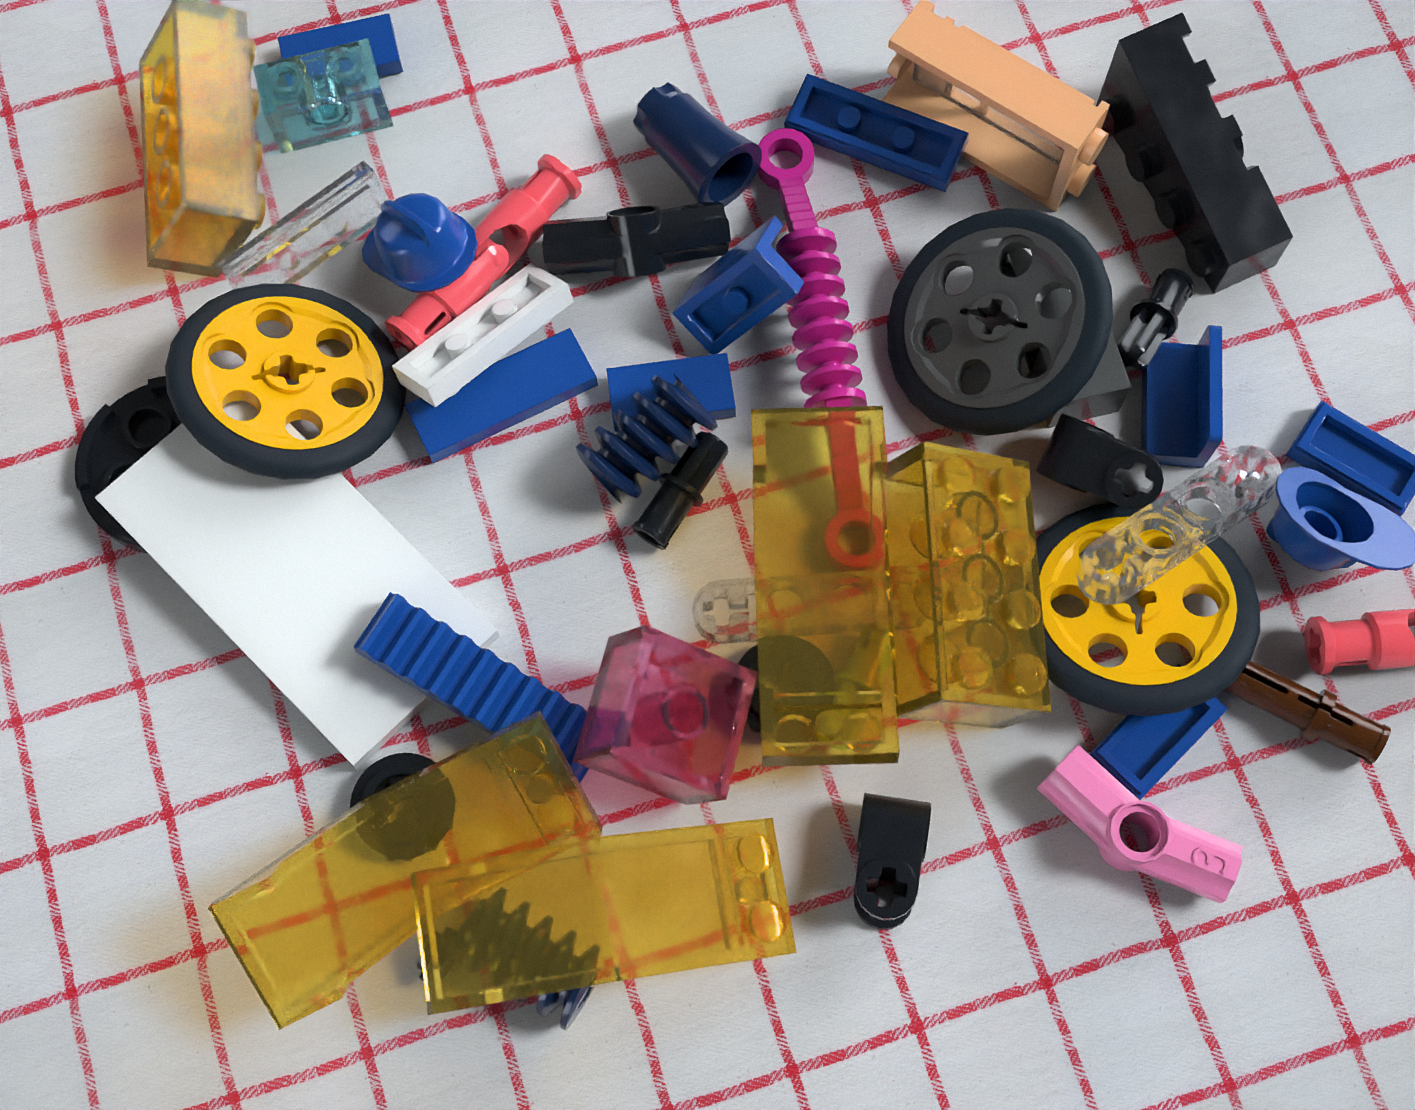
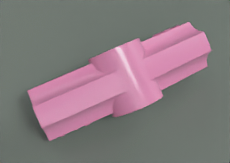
(1174, 849)

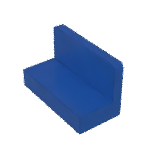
(738, 290)
(1184, 401)

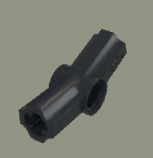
(636, 239)

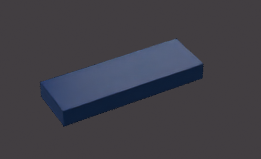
(877, 132)
(504, 395)

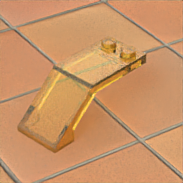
(822, 587)
(347, 889)
(600, 913)

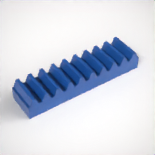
(465, 675)

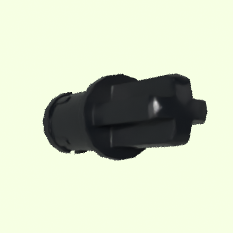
(1155, 317)
(680, 490)

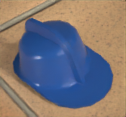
(419, 243)
(1335, 527)

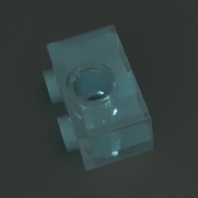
(323, 96)

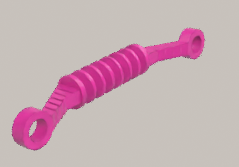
(817, 308)

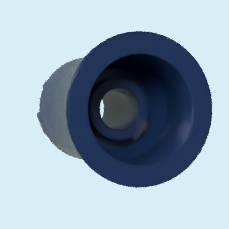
(697, 145)

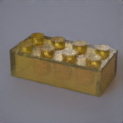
(199, 138)
(964, 588)

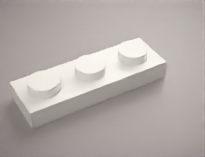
(483, 334)

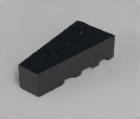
(1191, 156)

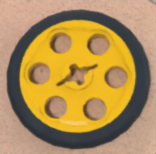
(263, 444)
(1143, 683)

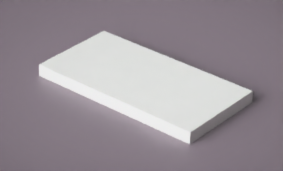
(289, 577)

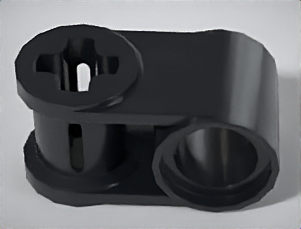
(1089, 458)
(890, 849)

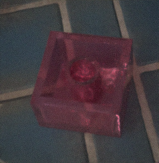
(666, 716)

